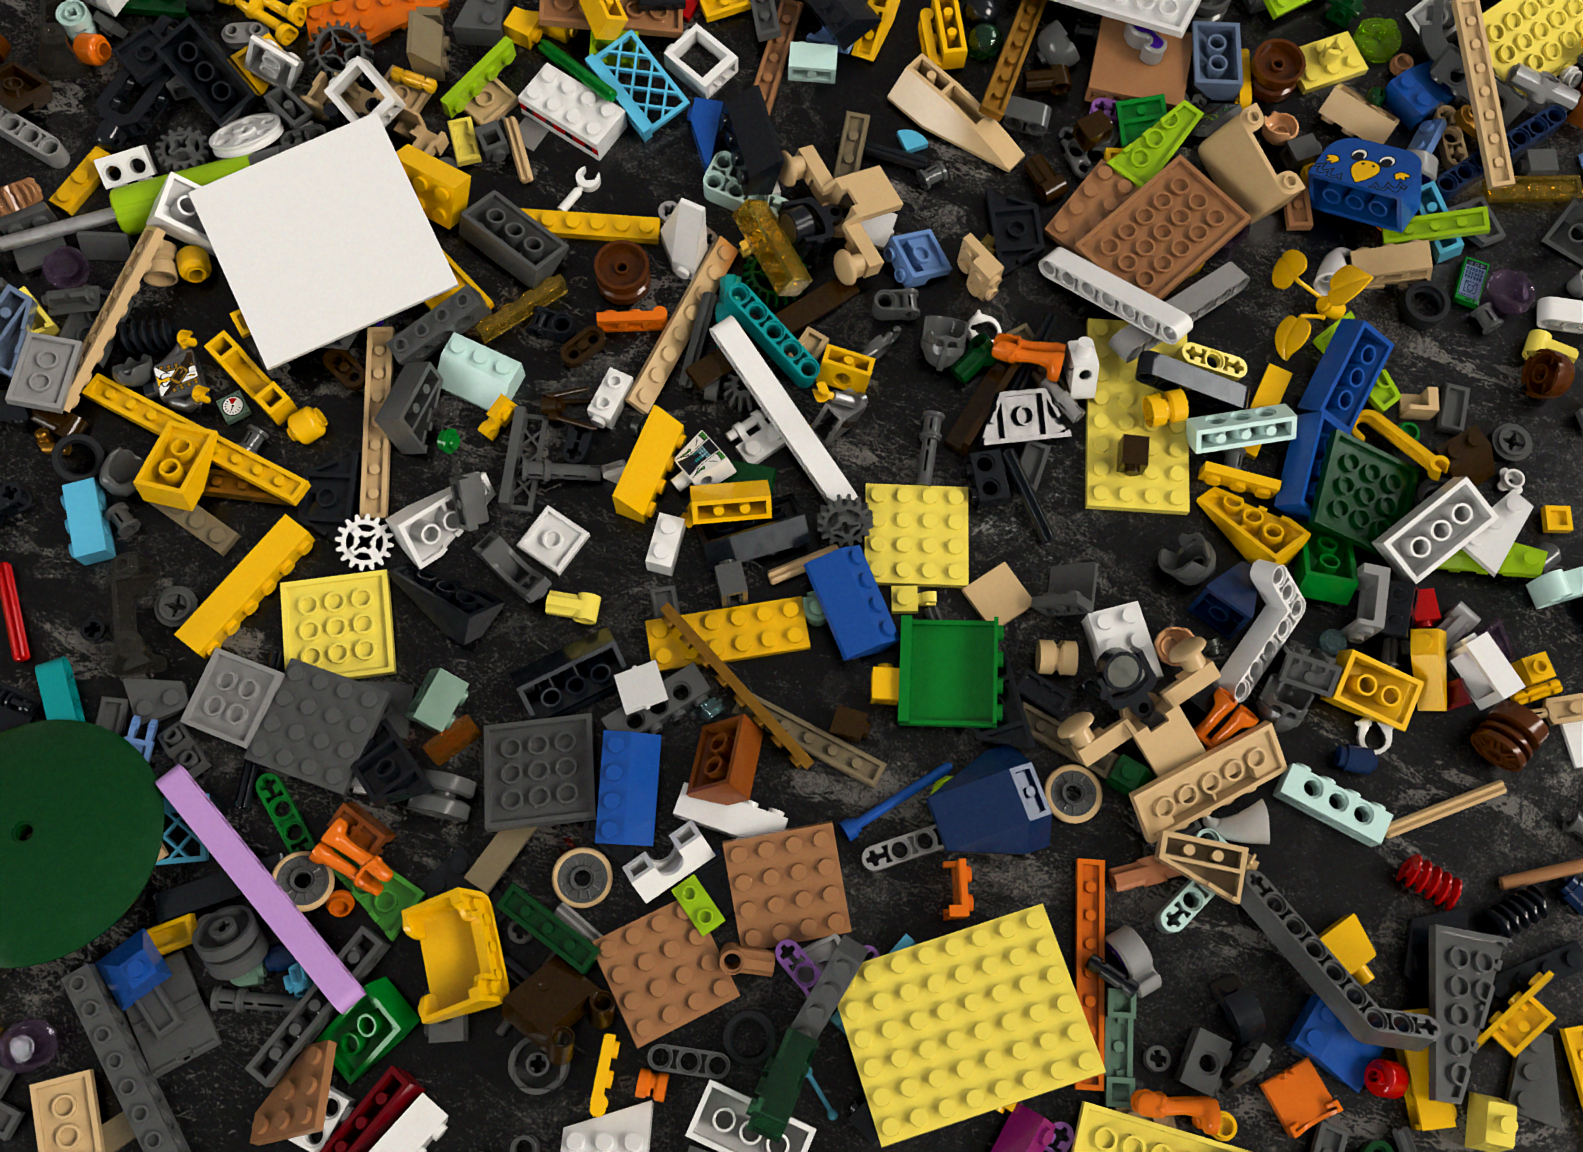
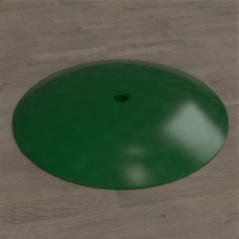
(91, 840)

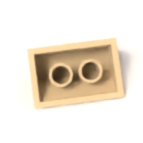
(1357, 115)

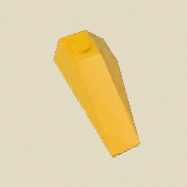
(1254, 529)

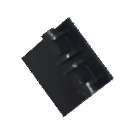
(16, 707)

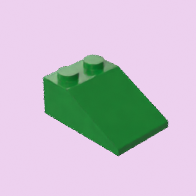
(1325, 567)
(369, 1029)

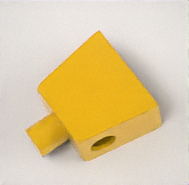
(1350, 946)

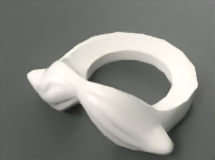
(980, 318)
(1363, 727)

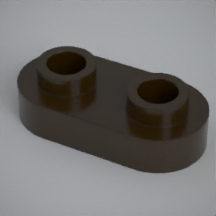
(580, 345)
(346, 370)

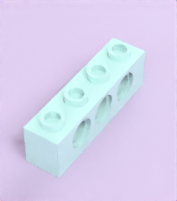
(1241, 428)
(1374, 817)

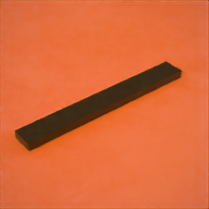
(794, 318)

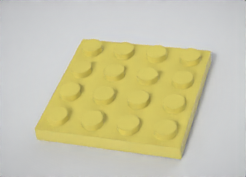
(918, 535)
(340, 624)

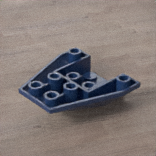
(993, 806)

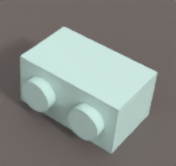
(812, 62)

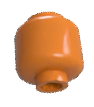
(92, 49)

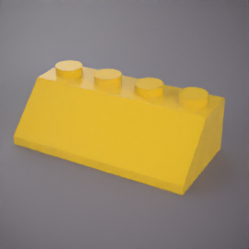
(649, 466)

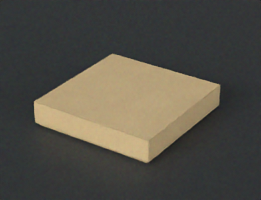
(491, 103)
(998, 595)

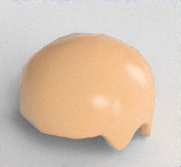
(1279, 128)
(1167, 640)

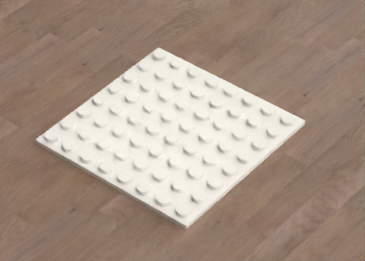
(322, 240)

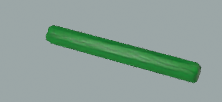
(577, 70)

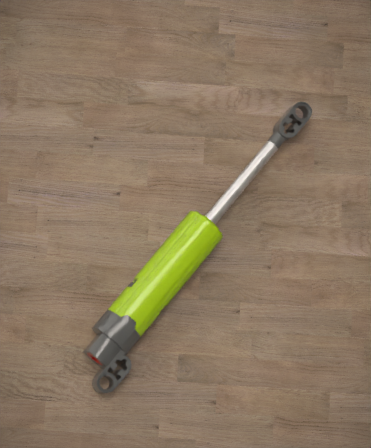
(134, 201)

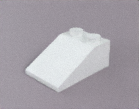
(272, 63)

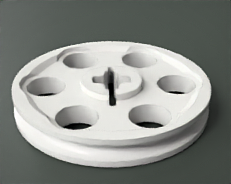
(246, 135)

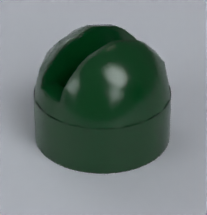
(1375, 95)

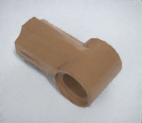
(750, 961)

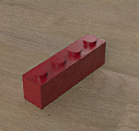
(376, 1112)

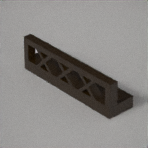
(976, 412)

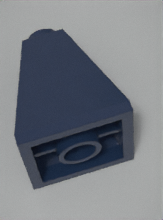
(1227, 601)

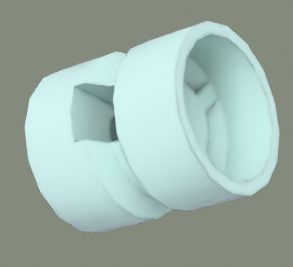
(76, 18)

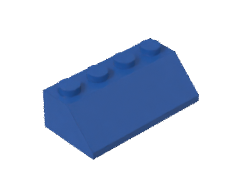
(1347, 372)
(1304, 464)
(852, 602)
(628, 788)

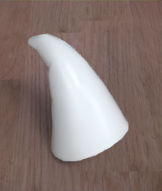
(1331, 263)
(1245, 827)

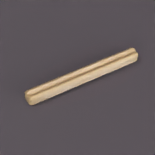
(1445, 808)

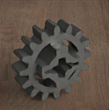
(183, 150)
(844, 520)

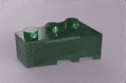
(782, 1085)

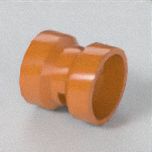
(652, 1085)

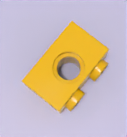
(845, 369)

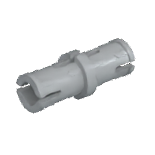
(1062, 400)

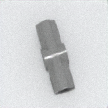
(1542, 87)

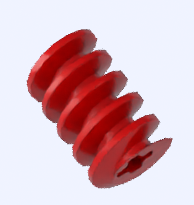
(1432, 880)

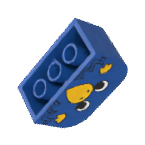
(1367, 183)

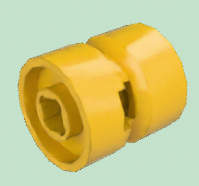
(1169, 407)

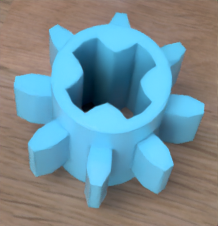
(297, 981)

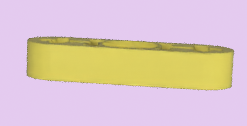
(1222, 360)

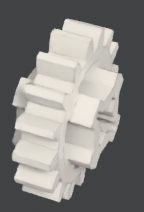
(372, 552)

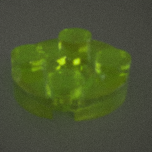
(1383, 29)

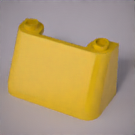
(458, 953)

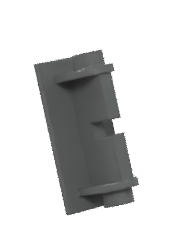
(72, 300)

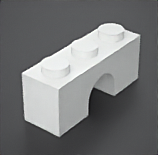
(655, 876)

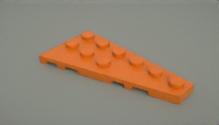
(373, 17)

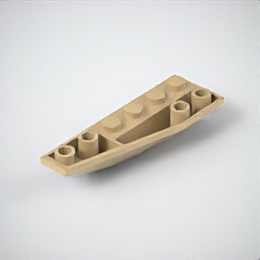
(952, 113)

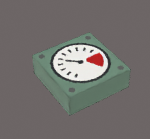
(234, 407)

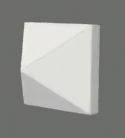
(613, 470)

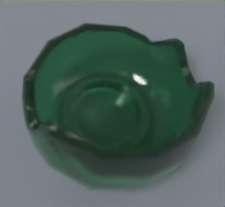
(984, 41)

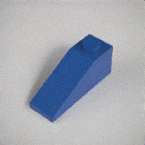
(705, 127)

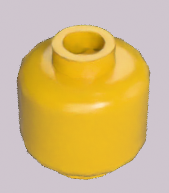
(193, 263)
(306, 425)

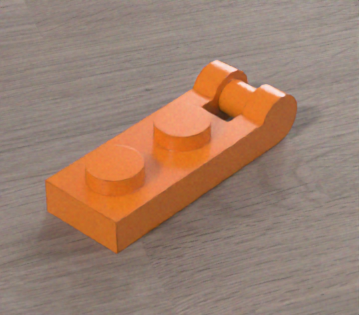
(632, 320)

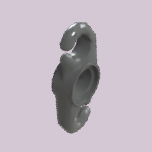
(1073, 161)
(880, 344)

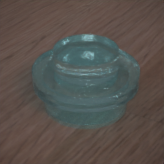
(1332, 641)
(711, 707)

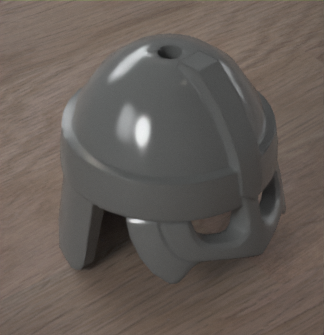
(943, 340)
(1192, 563)
(1283, 704)

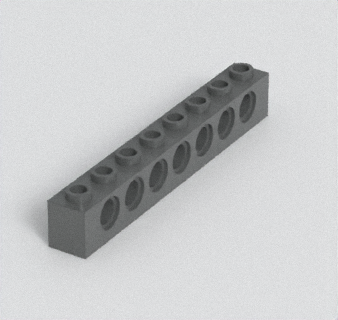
(123, 1062)

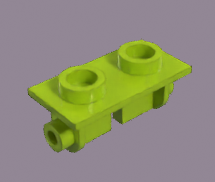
(698, 905)

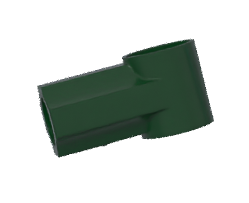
(975, 358)

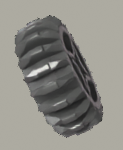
(331, 57)

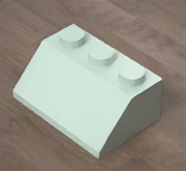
(478, 372)

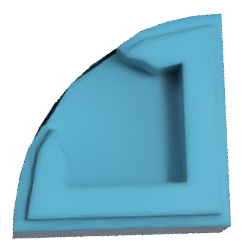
(911, 140)

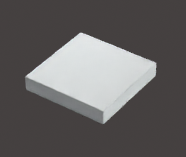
(553, 540)

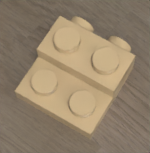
(982, 268)

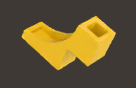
(524, 28)

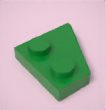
(1137, 116)

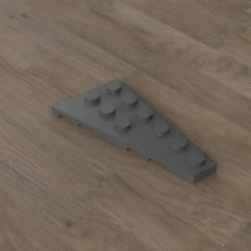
(1459, 1000)

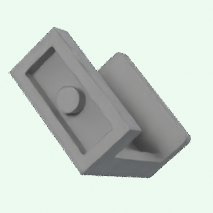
(1371, 605)

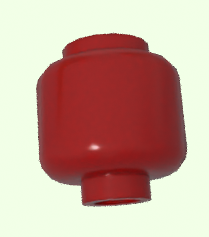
(1386, 1078)

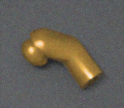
(47, 441)

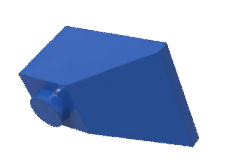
(133, 969)

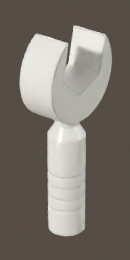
(583, 185)

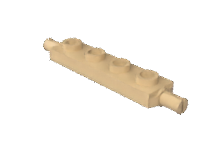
(1561, 709)

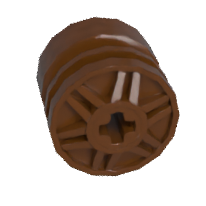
(1509, 735)

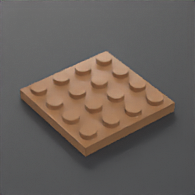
(1089, 205)
(787, 885)
(663, 973)

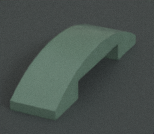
(1118, 1048)

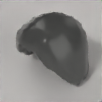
(120, 471)

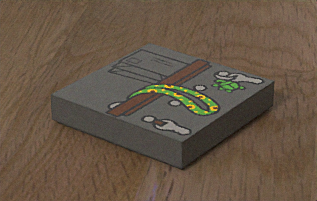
(1214, 117)

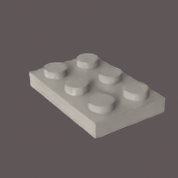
(44, 372)

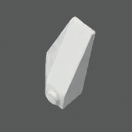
(685, 238)
(430, 525)

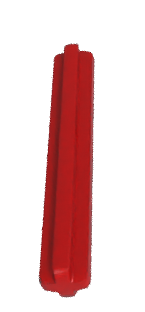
(12, 614)

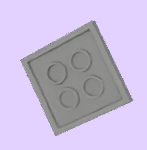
(232, 697)

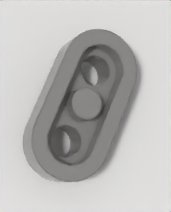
(242, 33)

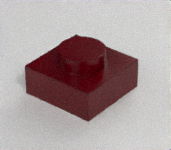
(1457, 694)

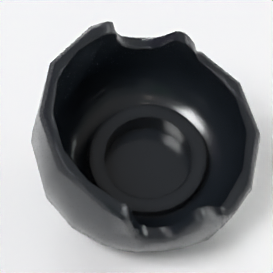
(980, 12)

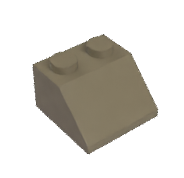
(427, 47)

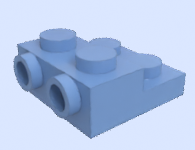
(916, 258)

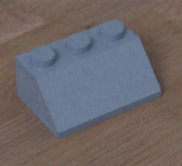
(1217, 59)

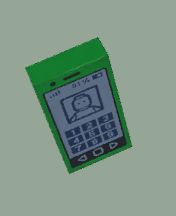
(1470, 282)

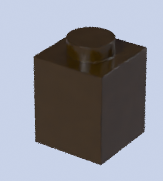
(1092, 130)
(1133, 454)
(850, 724)

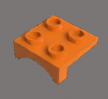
(962, 901)
(1299, 1097)

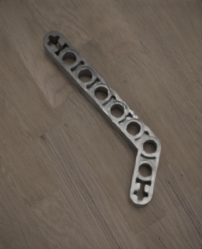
(1329, 977)

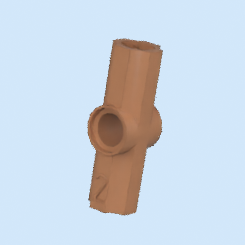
(1140, 873)

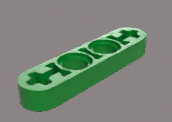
(293, 817)

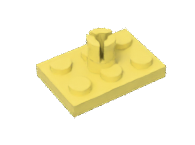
(1330, 62)

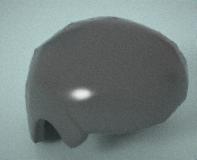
(134, 372)

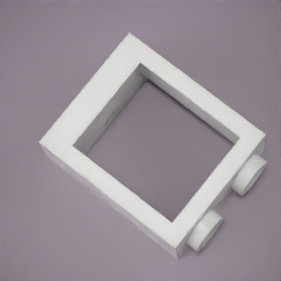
(716, 77)
(389, 106)
(1484, 670)

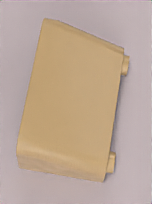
(1242, 168)

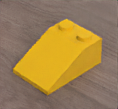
(177, 466)
(1374, 690)

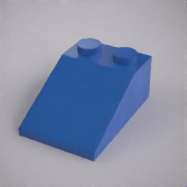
(1416, 96)
(1330, 1044)

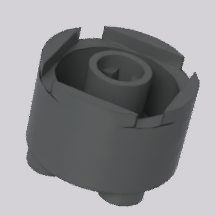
(527, 1076)

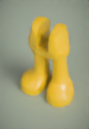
(284, 32)

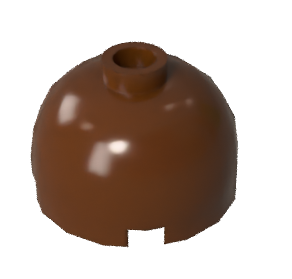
(1548, 374)

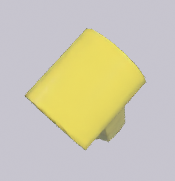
(1542, 339)
(580, 607)

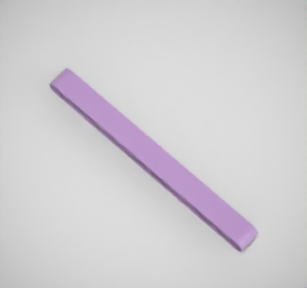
(261, 889)

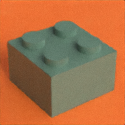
(437, 700)

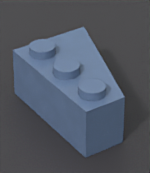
(16, 319)

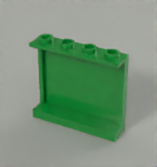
(950, 673)

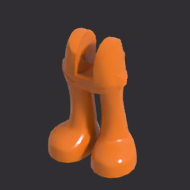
(1014, 349)
(1223, 705)
(336, 838)
(1203, 1110)

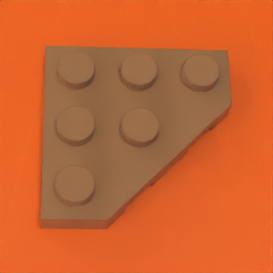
(299, 1099)

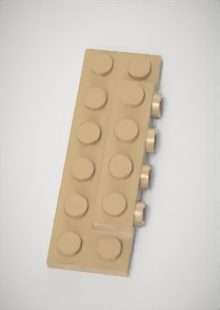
(1209, 781)

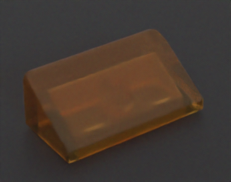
(452, 741)

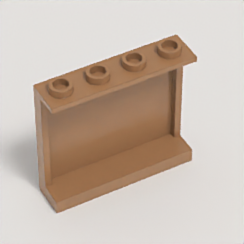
(1122, 75)

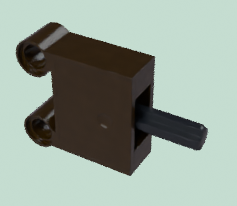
(551, 1003)

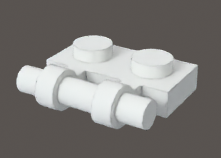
(761, 444)

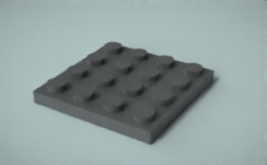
(317, 726)
(539, 772)

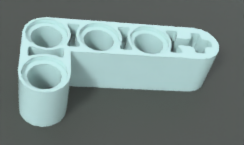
(729, 186)
(1556, 587)
(1176, 904)

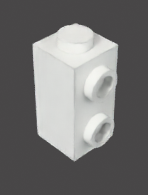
(609, 399)

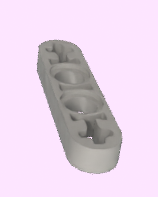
(909, 840)

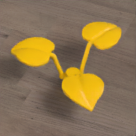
(1344, 286)

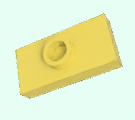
(464, 141)

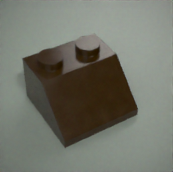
(1469, 456)

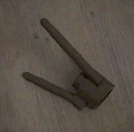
(554, 404)

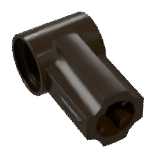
(1053, 79)
(1047, 182)
(59, 423)

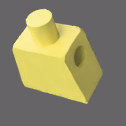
(1490, 1123)

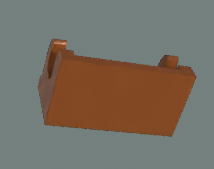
(363, 828)

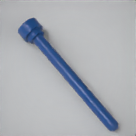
(851, 827)

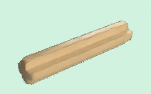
(518, 150)
(796, 566)

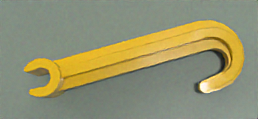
(1403, 441)

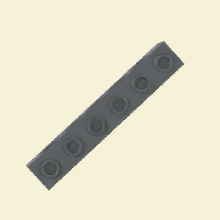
(313, 1012)

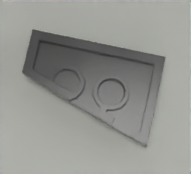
(1534, 1083)

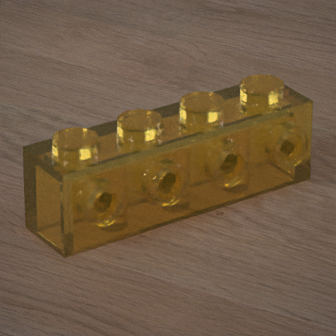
(772, 247)

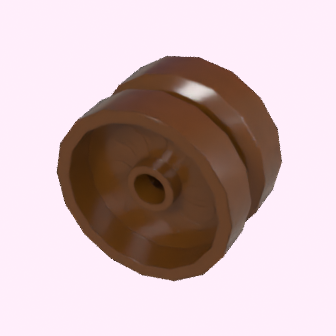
(1276, 69)
(622, 272)

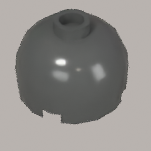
(1055, 46)

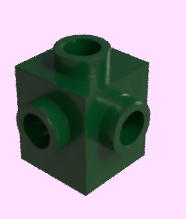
(1344, 10)

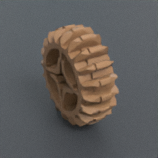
(19, 195)

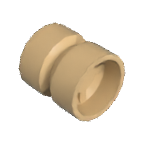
(164, 267)
(1058, 657)

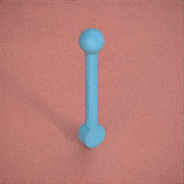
(832, 1113)

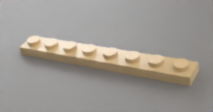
(1483, 94)
(114, 309)
(680, 327)
(376, 444)

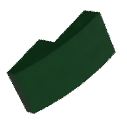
(752, 472)

